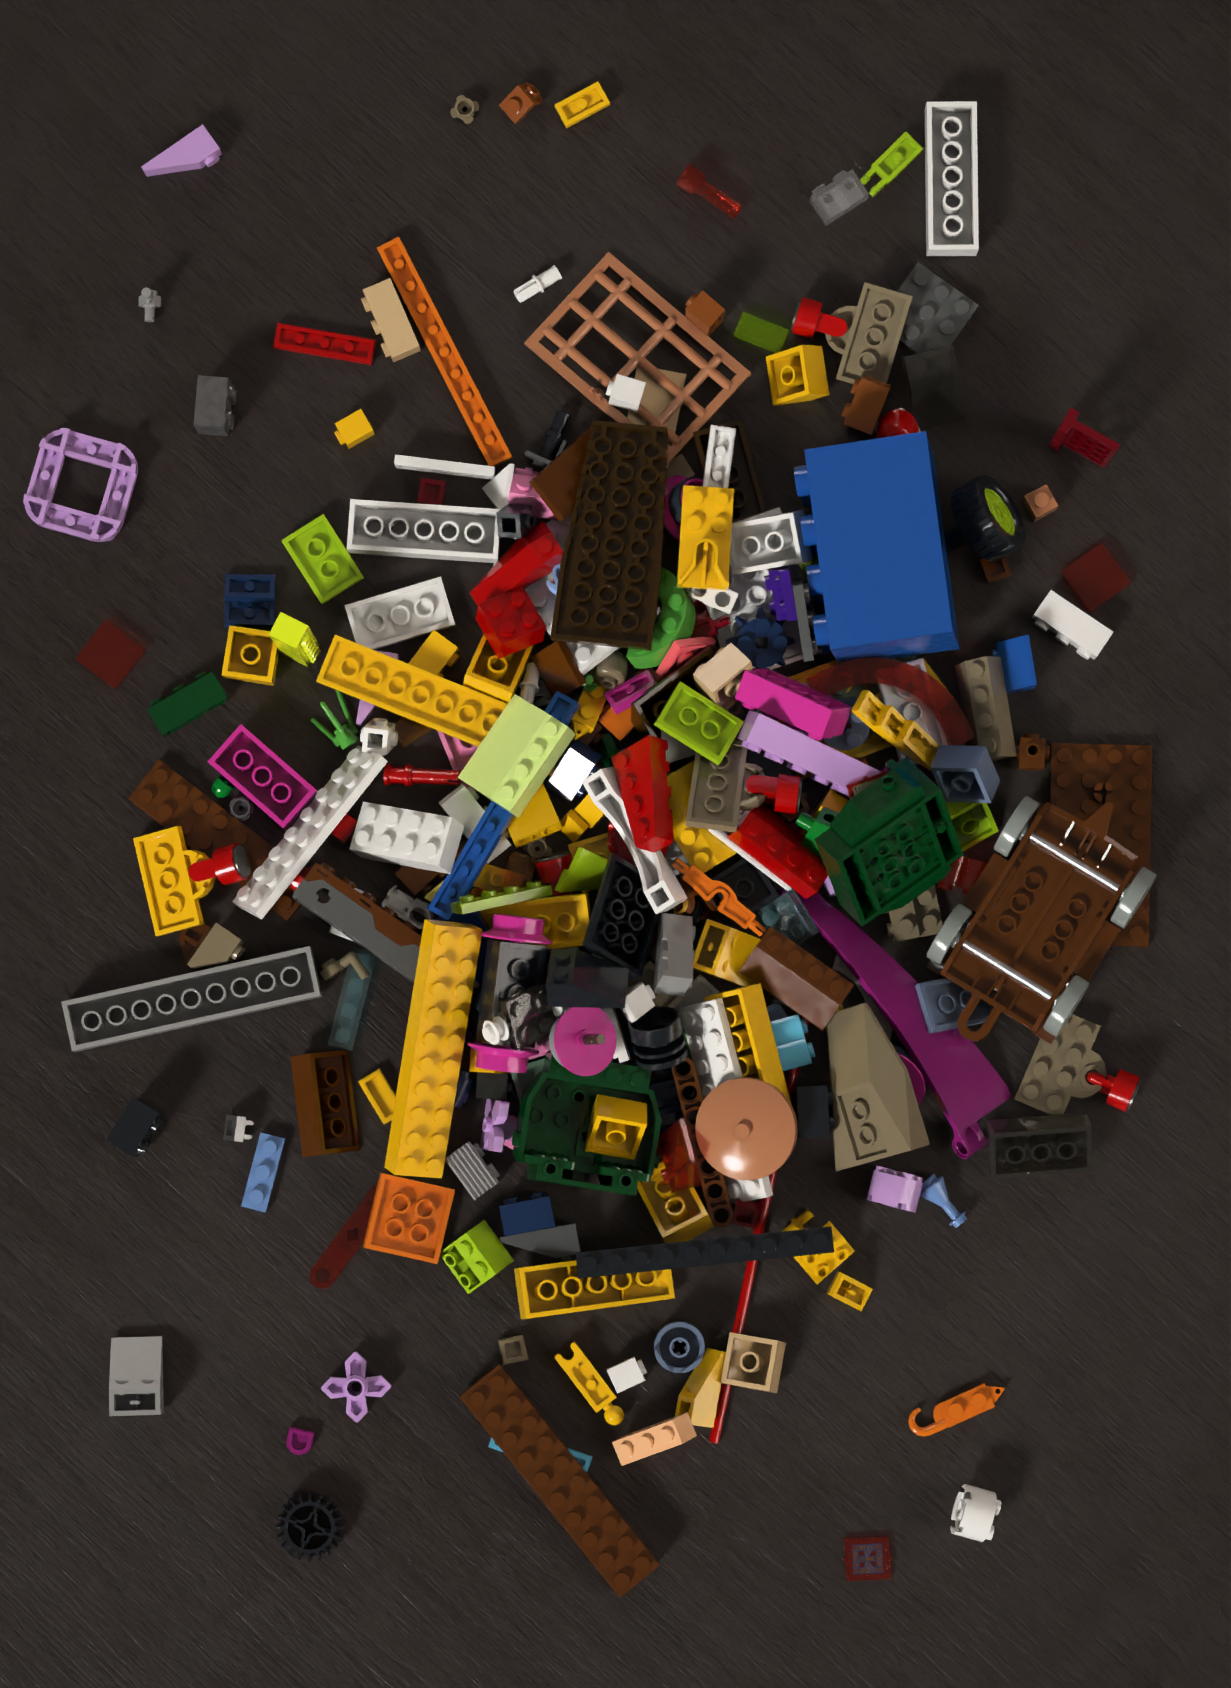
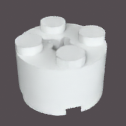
(975, 1513)

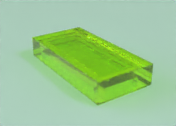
(761, 333)

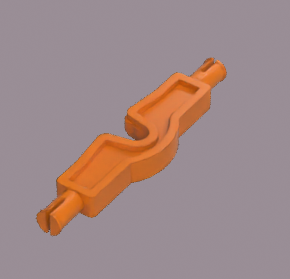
(728, 905)

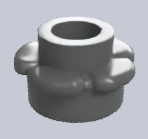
(234, 808)

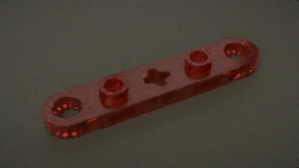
(341, 1249)

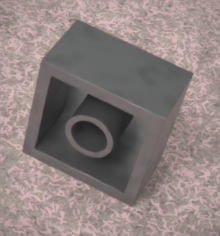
(213, 405)

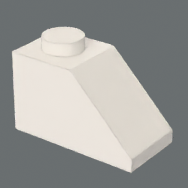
(638, 1001)

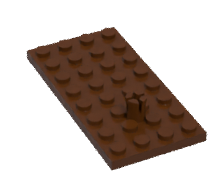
(1093, 774)

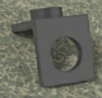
(541, 462)

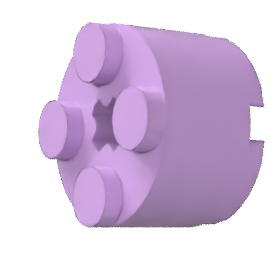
(895, 1189)

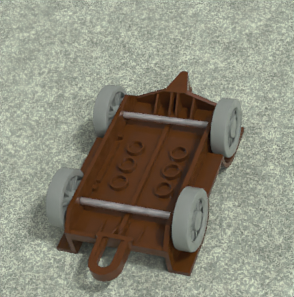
(1040, 918)

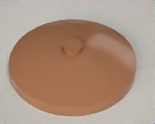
(746, 1128)

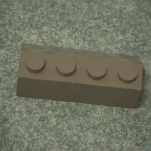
(986, 705)

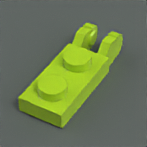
(893, 162)

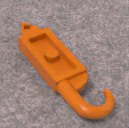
(957, 1409)

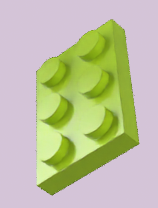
(322, 559)
(698, 723)

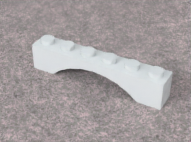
(655, 873)

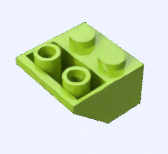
(476, 1256)

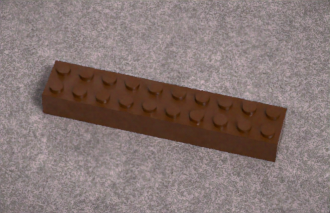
(559, 1480)

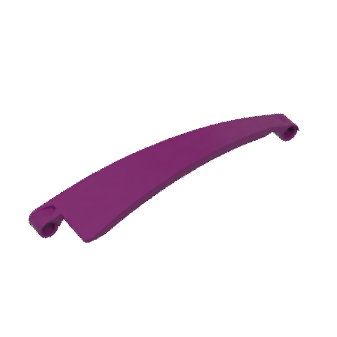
(950, 1064)

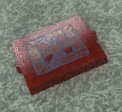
(867, 1558)

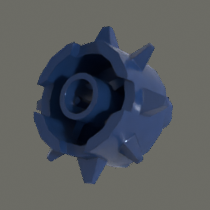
(761, 626)

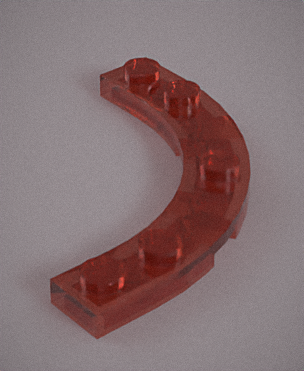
(903, 677)

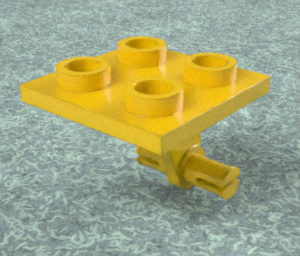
(821, 1265)

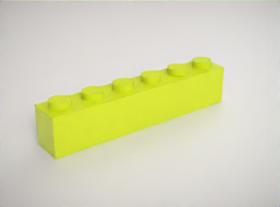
(295, 640)

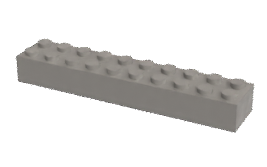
(191, 999)

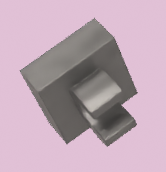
(235, 1128)

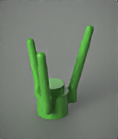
(344, 735)

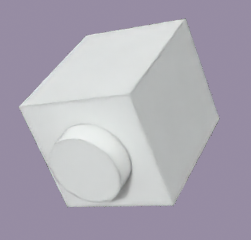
(625, 392)
(627, 1374)

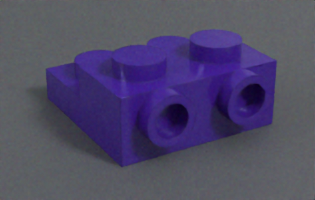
(783, 599)

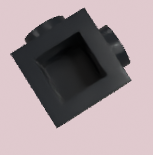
(515, 521)

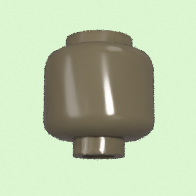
(611, 670)

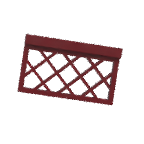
(1083, 440)

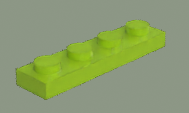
(492, 899)

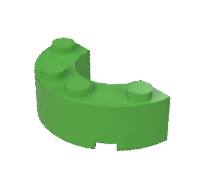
(674, 623)

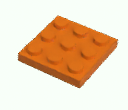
(408, 1218)

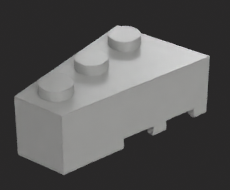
(674, 954)

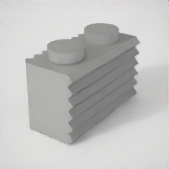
(472, 1169)

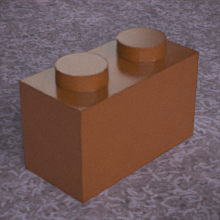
(704, 312)
(866, 404)

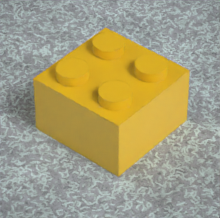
(250, 656)

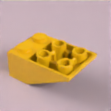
(724, 952)

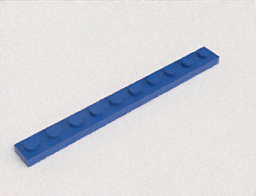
(487, 833)

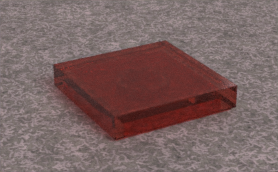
(1095, 577)
(110, 654)

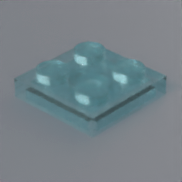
(789, 917)

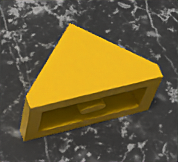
(849, 1291)

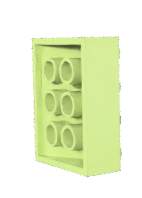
(517, 755)

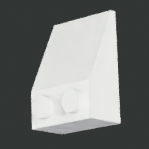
(768, 543)

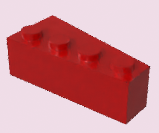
(645, 792)

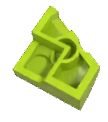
(584, 872)

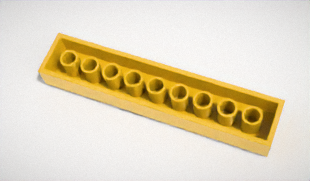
(433, 1048)

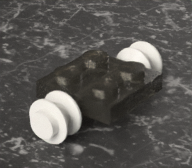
(525, 1018)

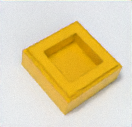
(573, 826)

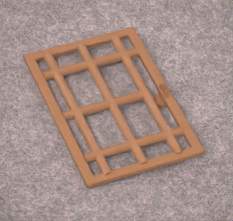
(637, 358)

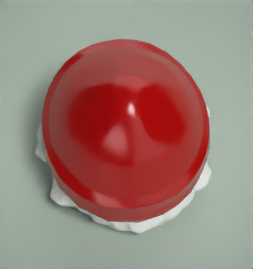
(896, 423)

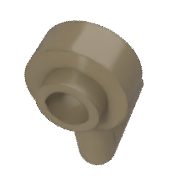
(333, 967)

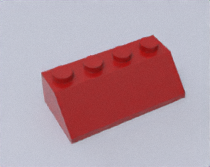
(779, 850)

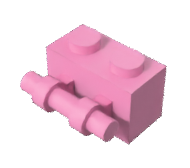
(523, 493)

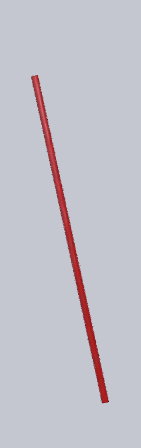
(748, 1279)

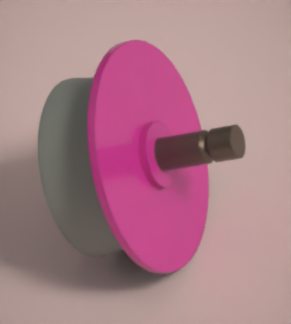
(583, 1040)

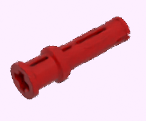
(409, 775)

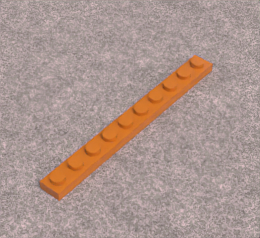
(444, 352)

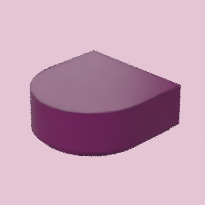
(299, 1440)

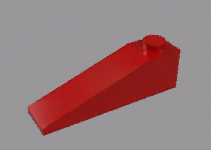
(521, 565)

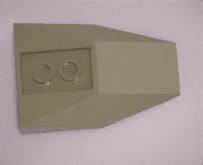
(871, 1092)

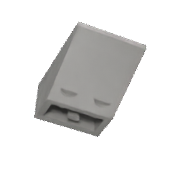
(136, 1376)

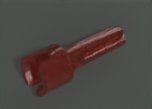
(694, 182)

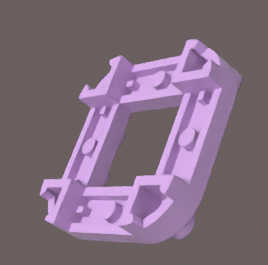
(46, 475)

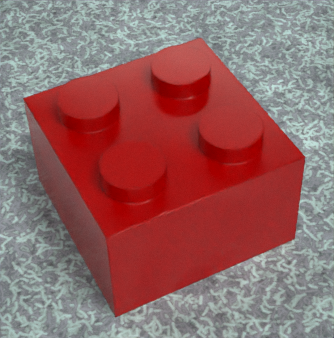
(510, 622)

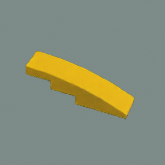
(895, 729)

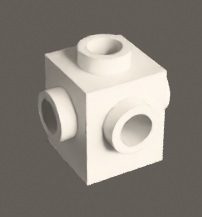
(373, 741)

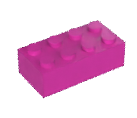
(793, 703)
(263, 777)

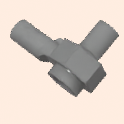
(149, 301)

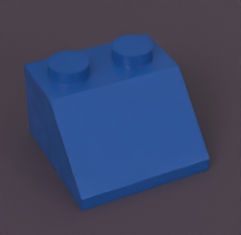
(1016, 664)

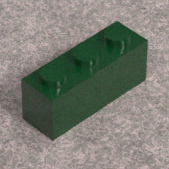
(187, 703)

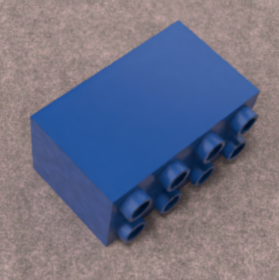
(877, 549)

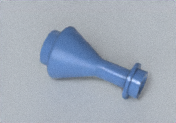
(935, 1191)

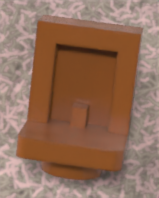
(521, 101)

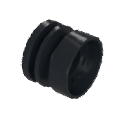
(658, 1039)

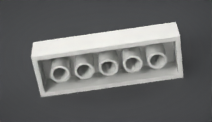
(951, 178)
(423, 531)

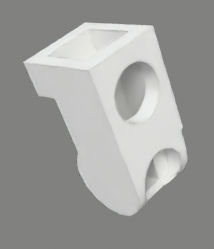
(718, 599)

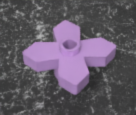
(497, 1125)
(356, 1400)

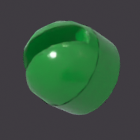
(221, 787)

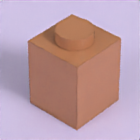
(1039, 503)

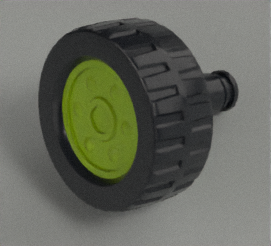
(985, 519)

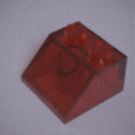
(678, 1158)

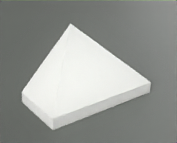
(499, 487)

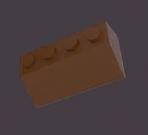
(796, 978)
(325, 1103)

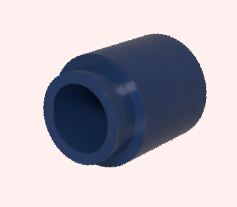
(464, 1088)

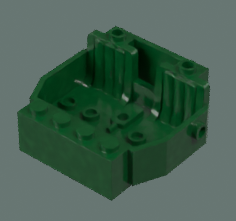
(889, 843)
(553, 1124)

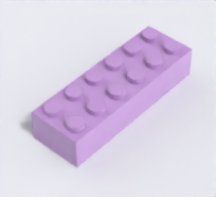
(802, 753)

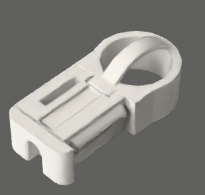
(405, 905)

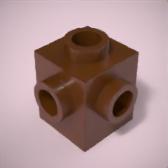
(1031, 762)

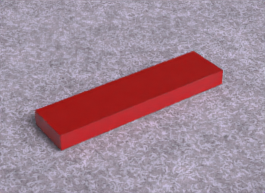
(324, 344)

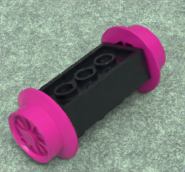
(508, 969)

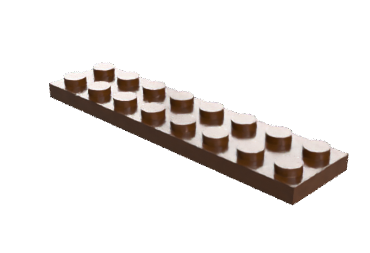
(204, 823)

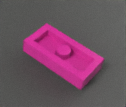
(627, 692)

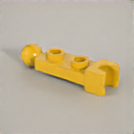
(591, 1384)

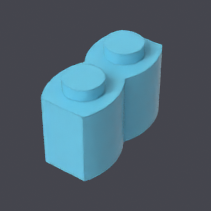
(792, 1043)

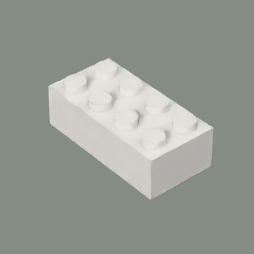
(406, 837)

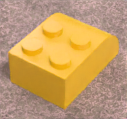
(496, 676)

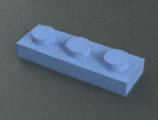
(263, 1172)

